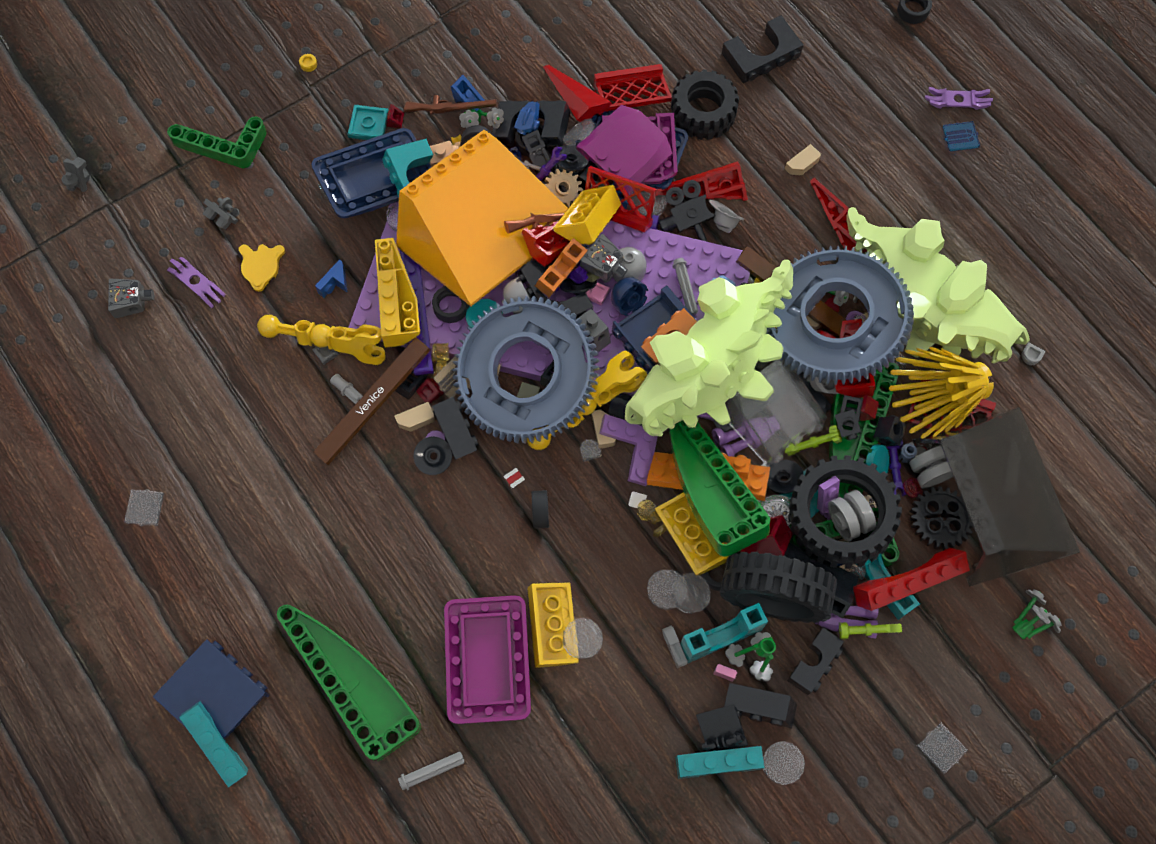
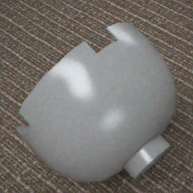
(634, 262)
(513, 290)

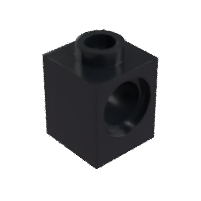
(848, 416)
(889, 431)

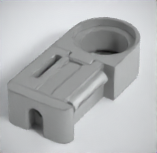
(674, 646)

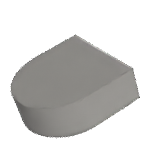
(1031, 354)

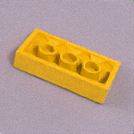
(688, 535)
(550, 614)

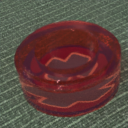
(912, 487)

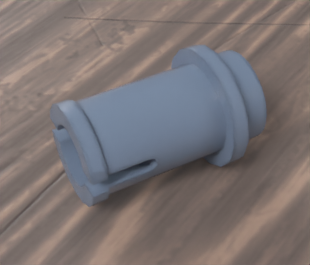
(904, 453)

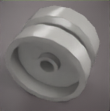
(932, 467)
(852, 515)

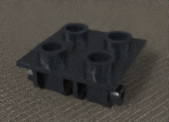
(721, 729)

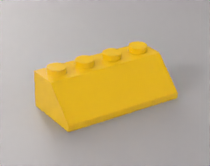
(588, 214)

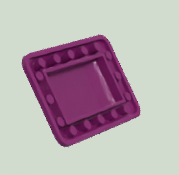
(487, 660)

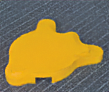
(260, 265)

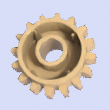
(566, 180)

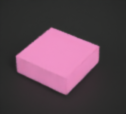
(598, 293)
(725, 672)

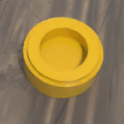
(308, 62)

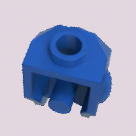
(528, 118)

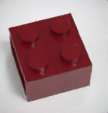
(776, 541)

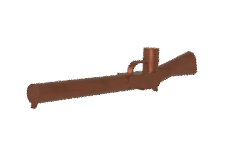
(439, 107)
(534, 220)

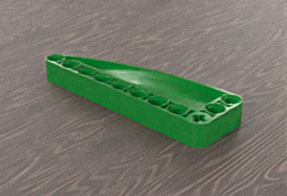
(859, 445)
(712, 499)
(367, 690)

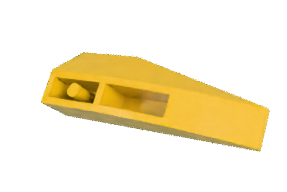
(396, 296)

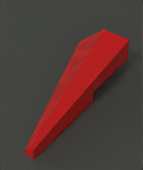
(580, 99)
(716, 183)
(836, 213)
(544, 243)

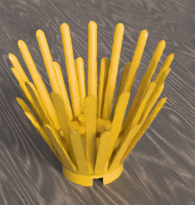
(962, 385)

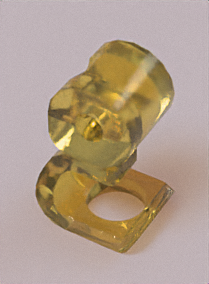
(440, 354)
(647, 511)

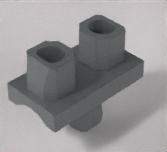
(75, 174)
(213, 209)

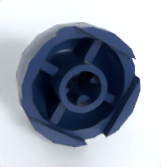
(628, 295)

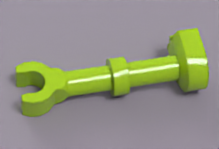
(834, 434)
(867, 629)

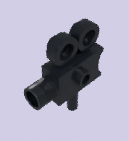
(689, 213)

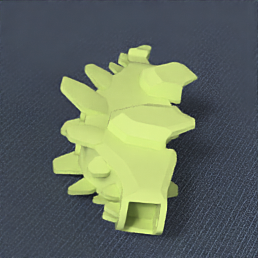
(946, 299)
(715, 356)

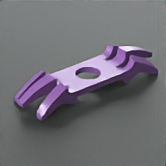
(970, 98)
(200, 288)

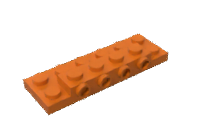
(664, 473)

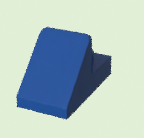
(465, 92)
(333, 277)

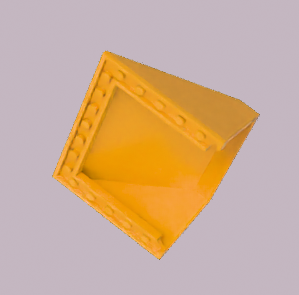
(457, 215)

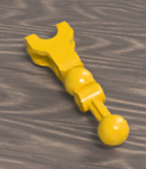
(341, 339)
(615, 380)

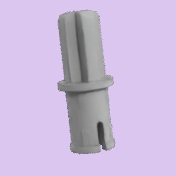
(346, 388)

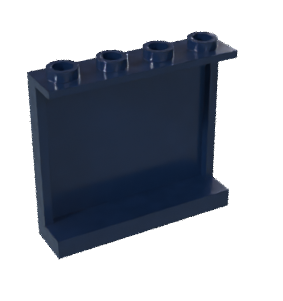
(645, 322)
(216, 682)

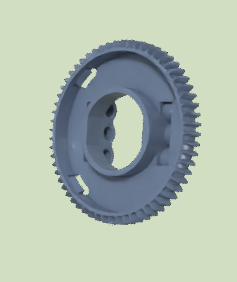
(873, 343)
(558, 402)

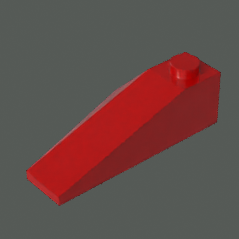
(865, 386)

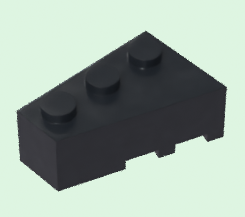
(455, 427)
(762, 705)

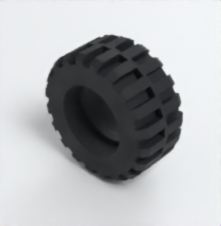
(709, 86)

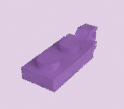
(827, 492)

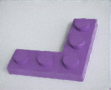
(635, 435)

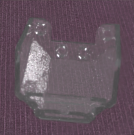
(779, 421)

